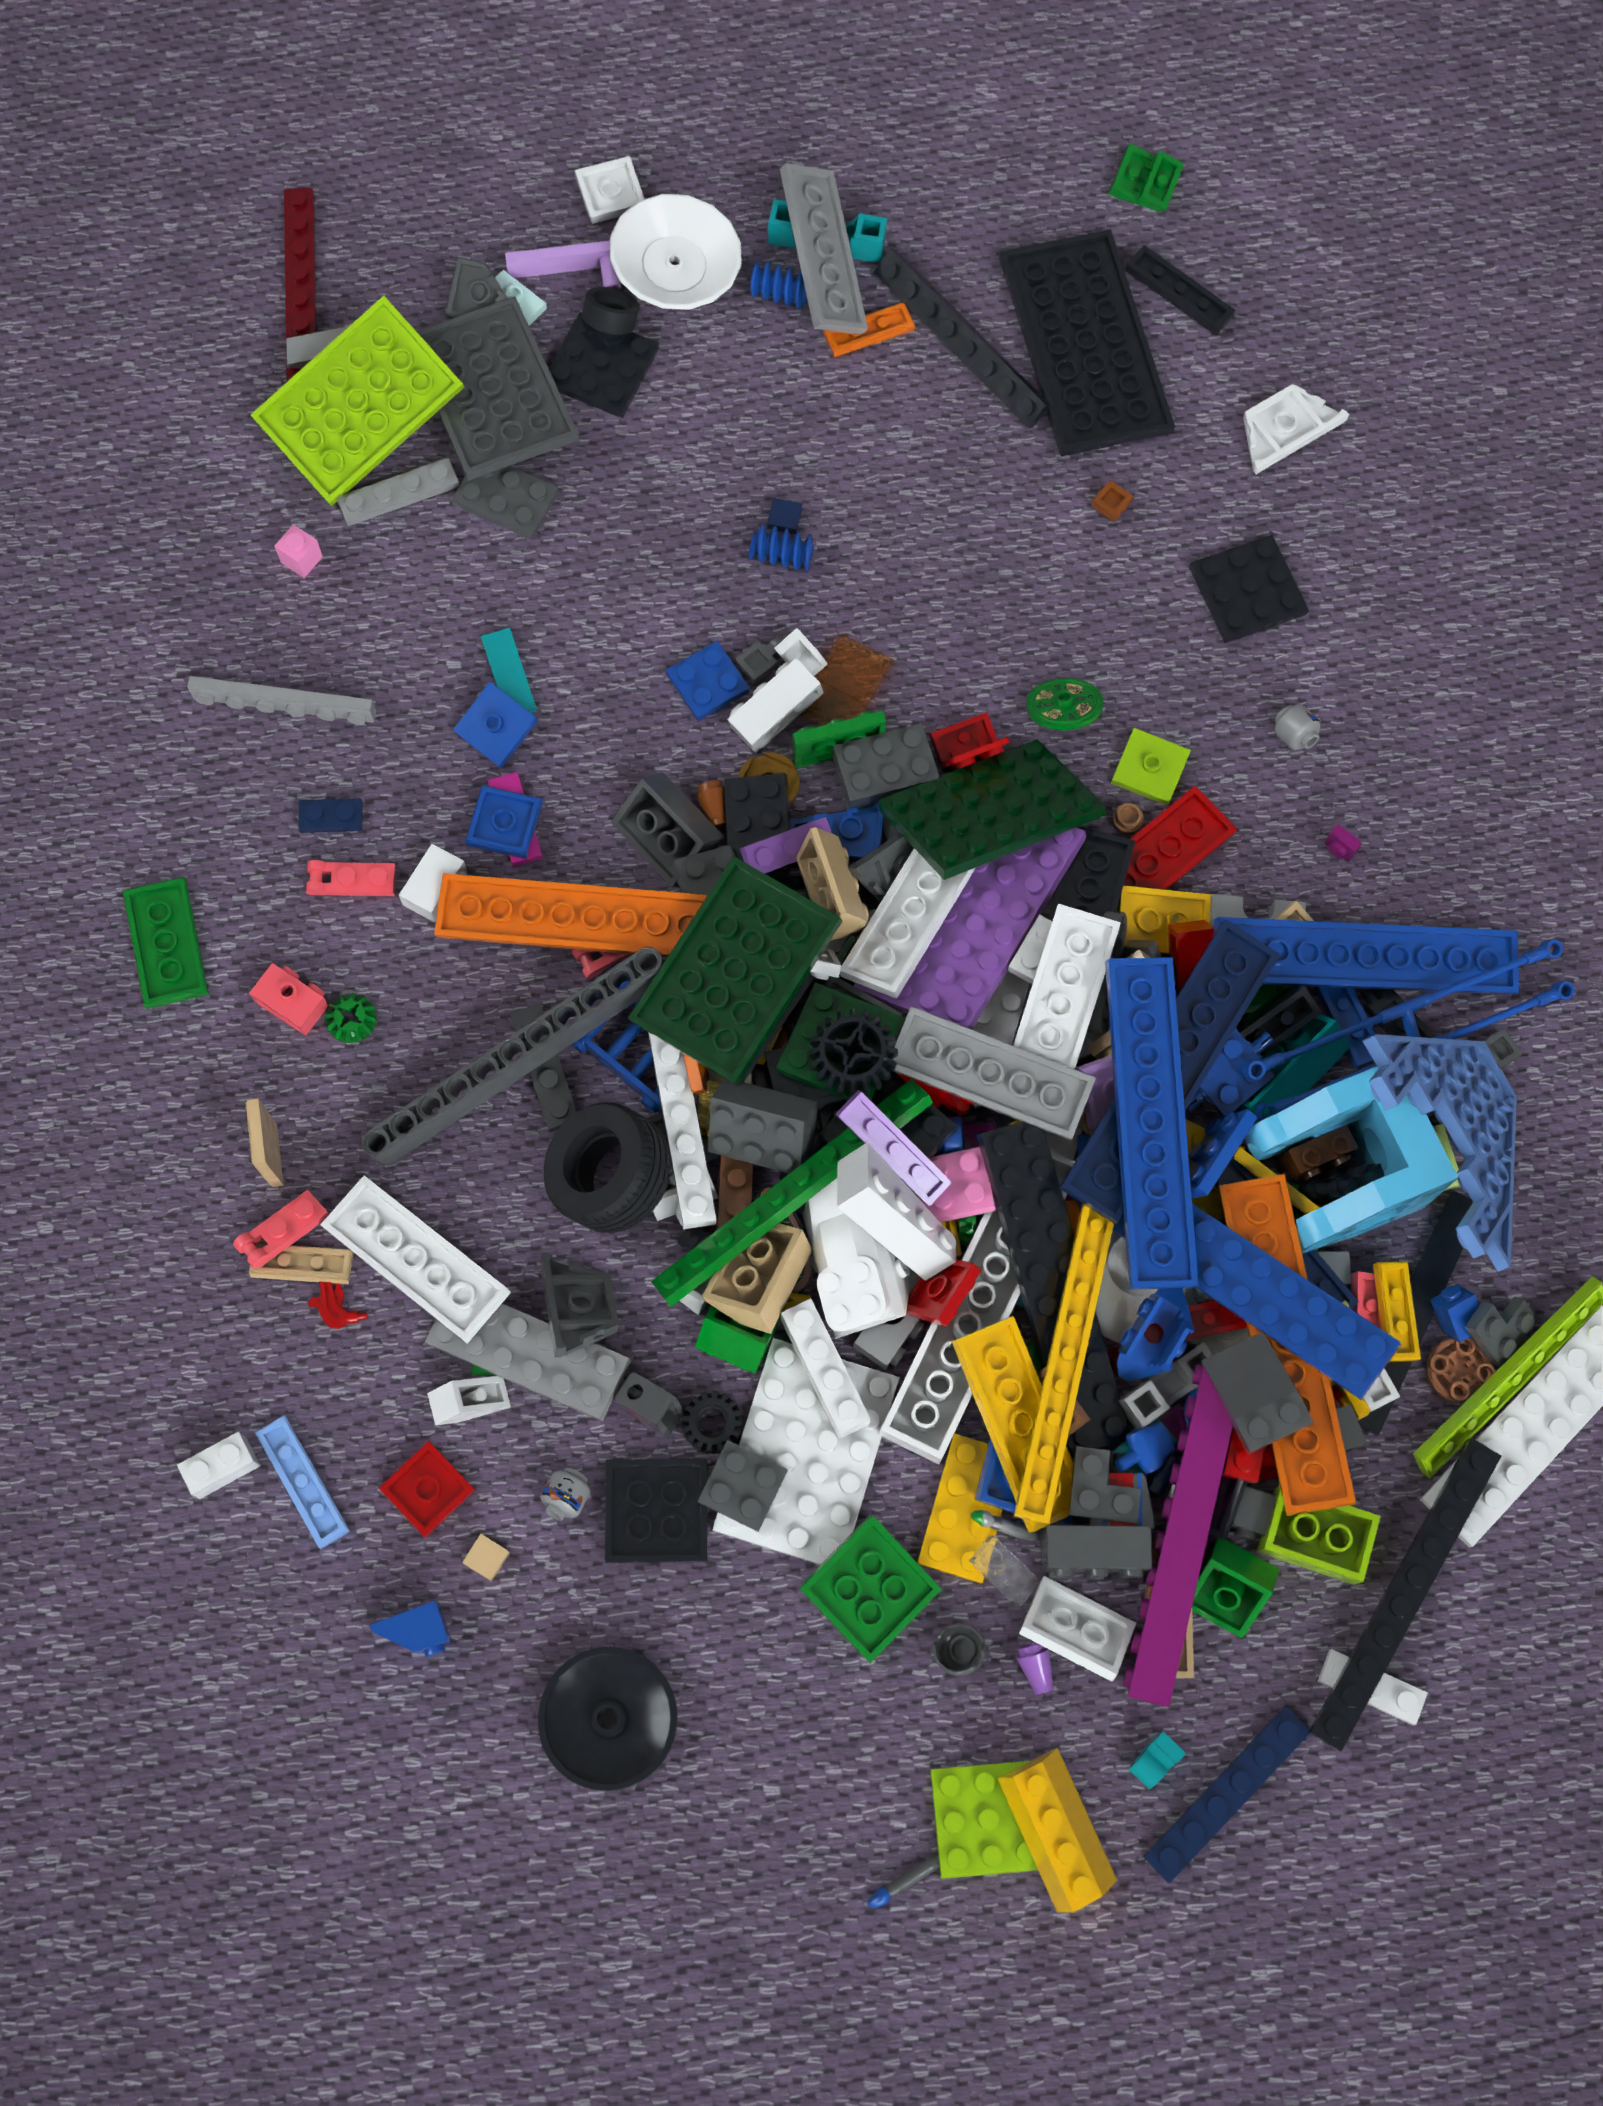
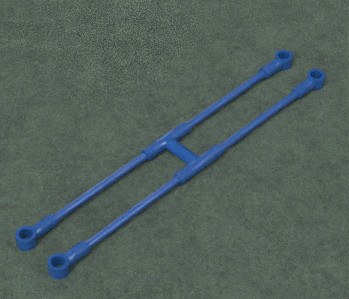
(1405, 1011)

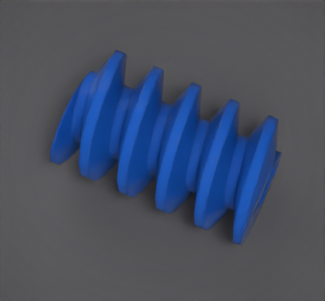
(778, 284)
(782, 547)

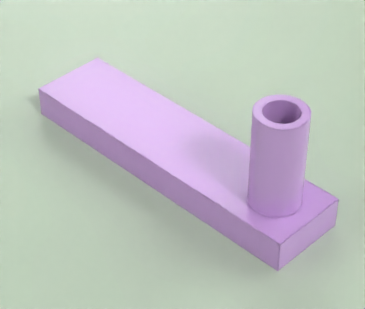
(564, 259)

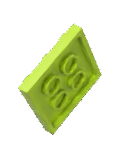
(976, 1822)

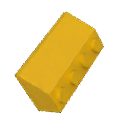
(1058, 1832)

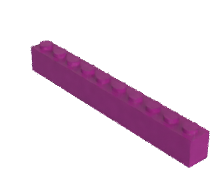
(1180, 1546)

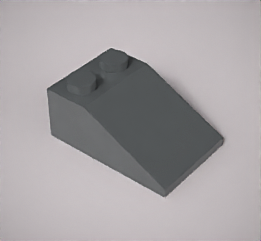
(1256, 1393)

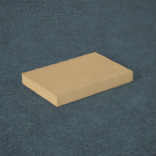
(264, 1142)

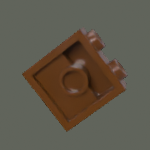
(1315, 1154)

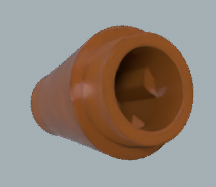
(712, 800)

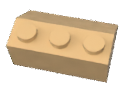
(830, 882)
(760, 1278)

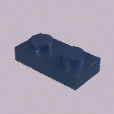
(330, 815)

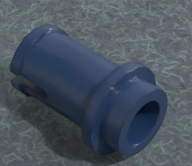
(1160, 1478)

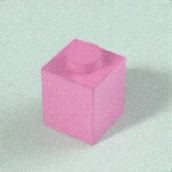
(298, 551)

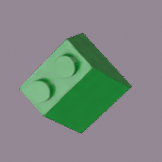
(733, 1342)
(1233, 1587)

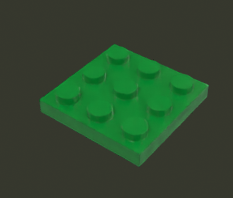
(870, 1588)

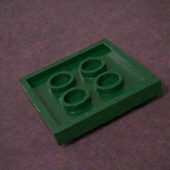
(819, 1005)

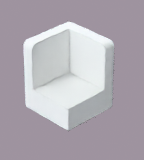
(799, 647)

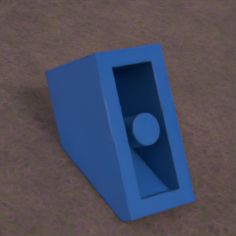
(417, 1629)

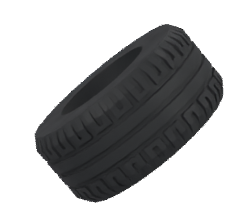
(577, 1152)

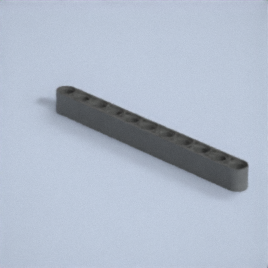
(500, 1058)

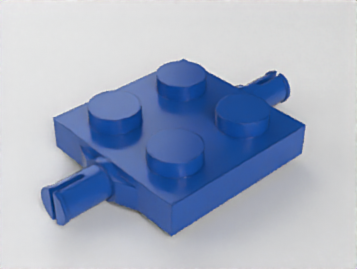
(1225, 1084)

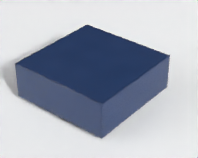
(784, 515)

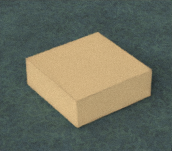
(486, 1557)

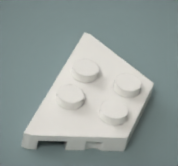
(1287, 424)

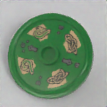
(1064, 704)

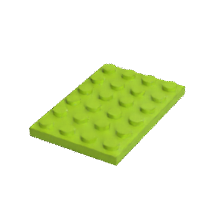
(357, 400)

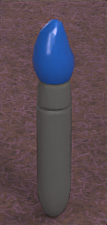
(903, 1882)

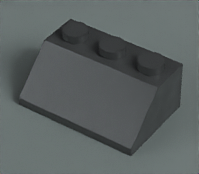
(664, 824)

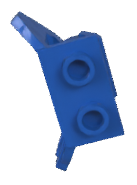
(1144, 1359)

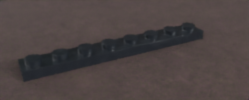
(962, 338)

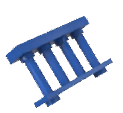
(651, 1098)

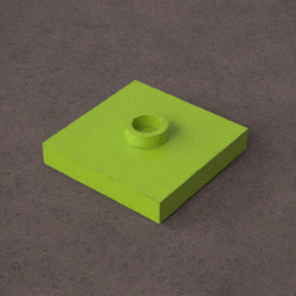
(1150, 766)

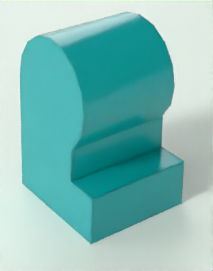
(1156, 1760)

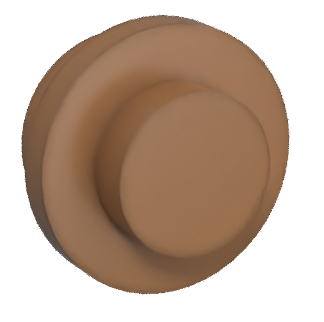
(1128, 818)

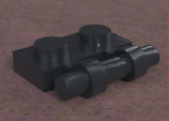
(1341, 1181)

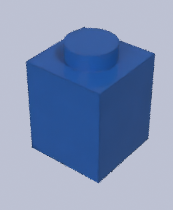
(1454, 1310)

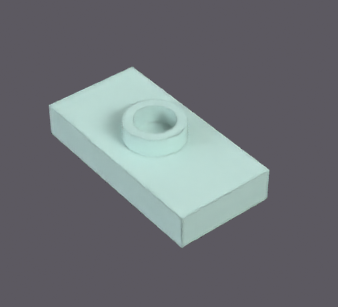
(529, 303)

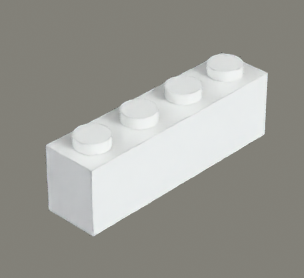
(825, 1368)

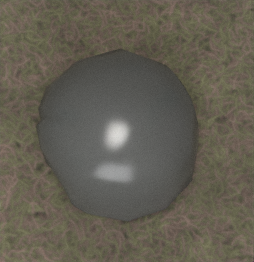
(969, 1649)

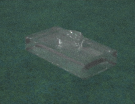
(1004, 1571)

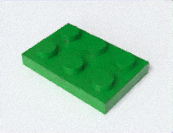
(816, 744)

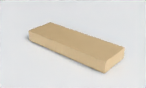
(307, 1264)

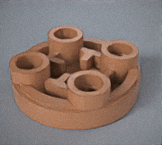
(1457, 1369)

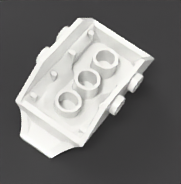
(857, 1275)

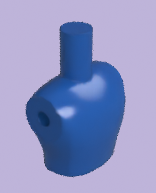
(1148, 1448)

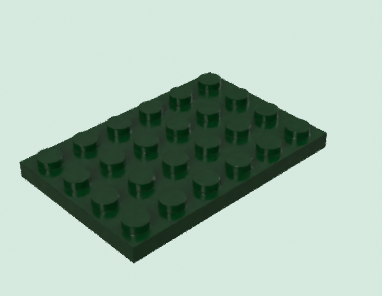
(991, 808)
(735, 970)

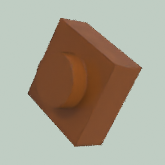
(1112, 501)

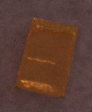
(847, 681)

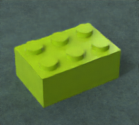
(1323, 1541)

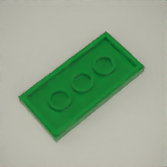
(165, 942)

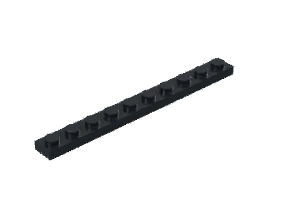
(1404, 1595)

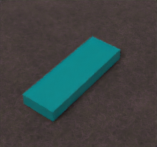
(508, 667)

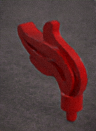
(331, 1307)

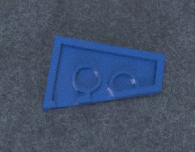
(856, 828)

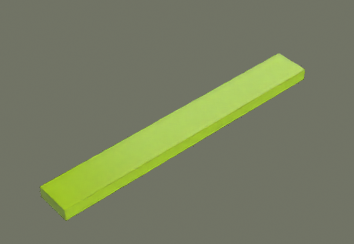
(1509, 1378)

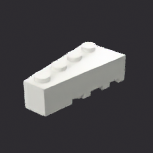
(892, 1213)

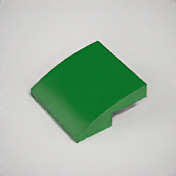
(1146, 178)

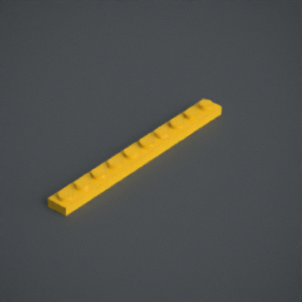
(1064, 1368)

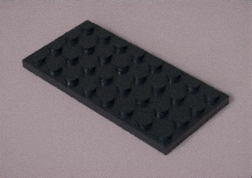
(1086, 342)

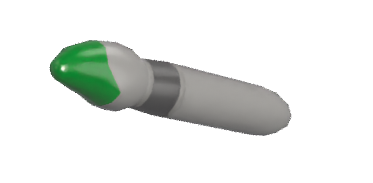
(1003, 1525)

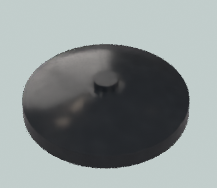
(607, 1718)

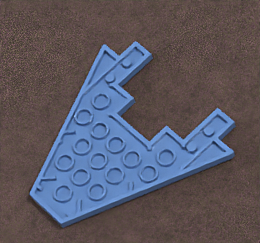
(1479, 1111)

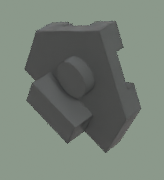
(472, 288)

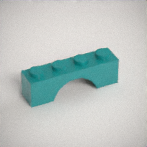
(864, 232)

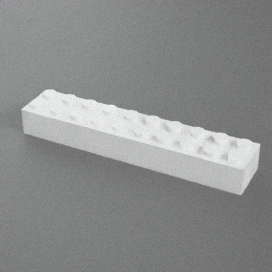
(935, 1385)

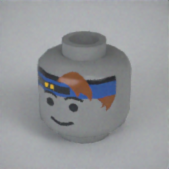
(1297, 727)
(565, 1494)

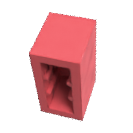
(289, 998)

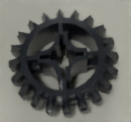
(842, 1047)

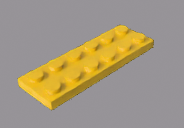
(1008, 1400)

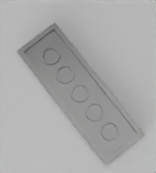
(823, 249)
(992, 1073)
(523, 1353)

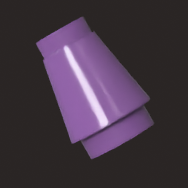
(1036, 1666)

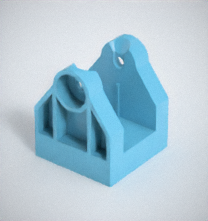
(1397, 1138)

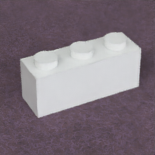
(775, 705)

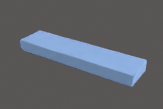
(302, 1482)

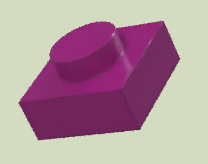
(1342, 843)

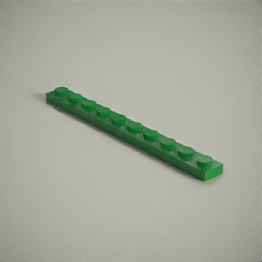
(779, 1201)

